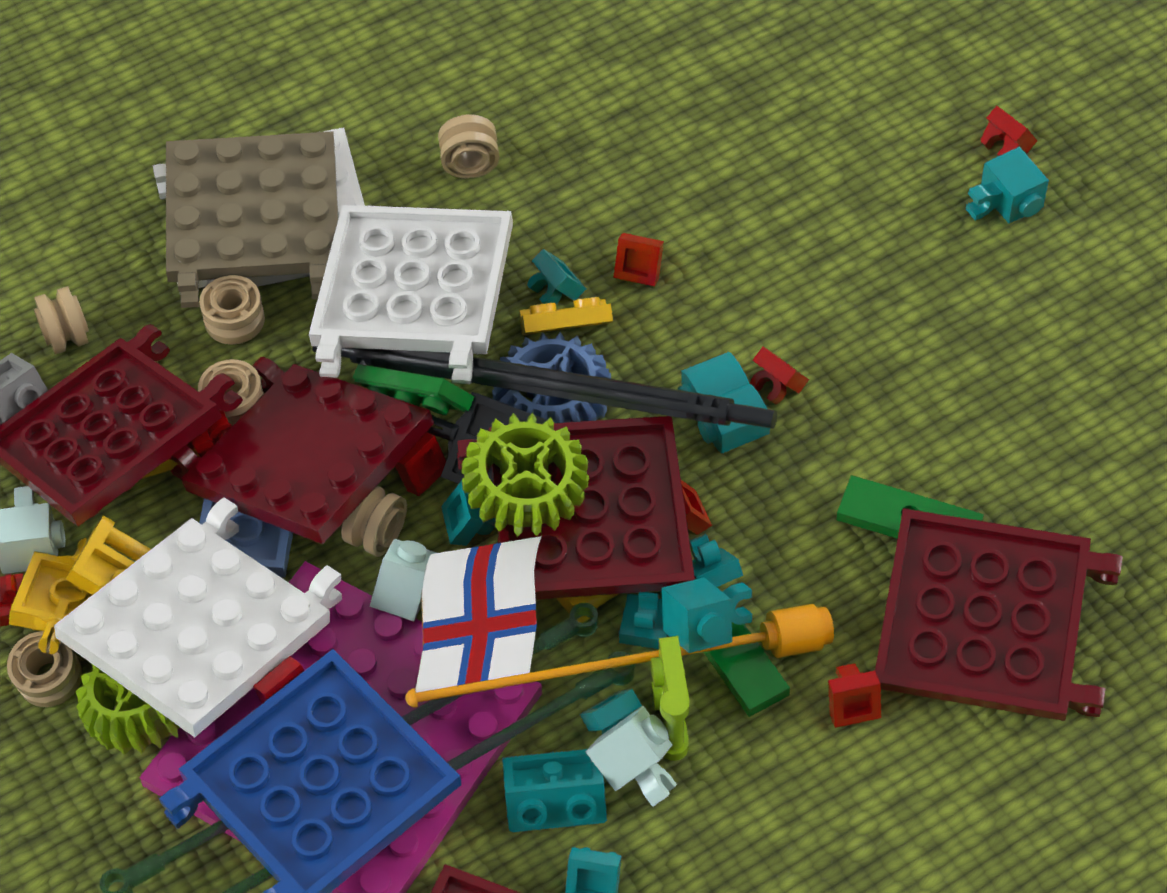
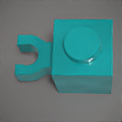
(1009, 185)
(703, 613)

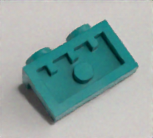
(553, 791)

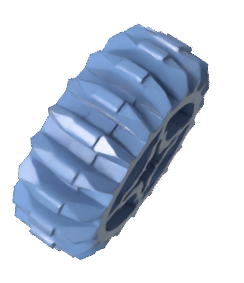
(561, 356)

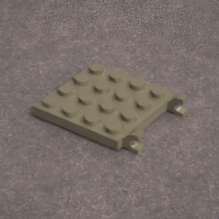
(249, 208)

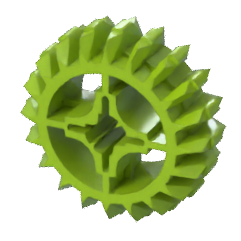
(526, 490)
(129, 725)

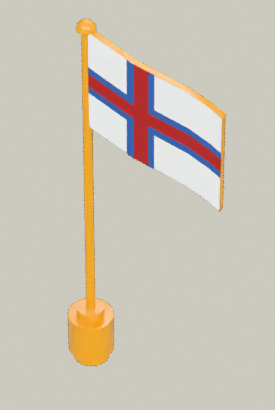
(484, 624)

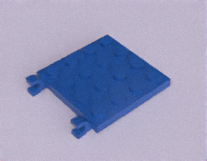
(316, 779)

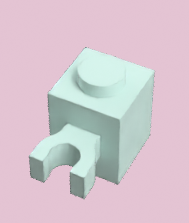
(27, 530)
(401, 579)
(633, 752)

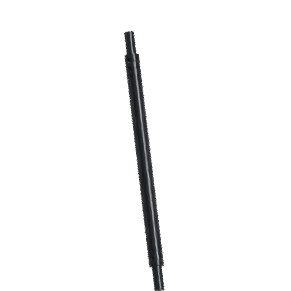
(571, 386)

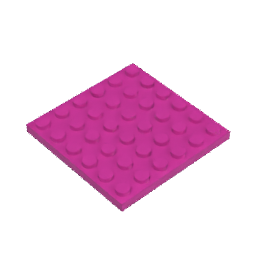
(388, 657)

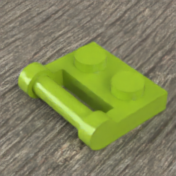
(671, 695)

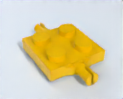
(47, 596)

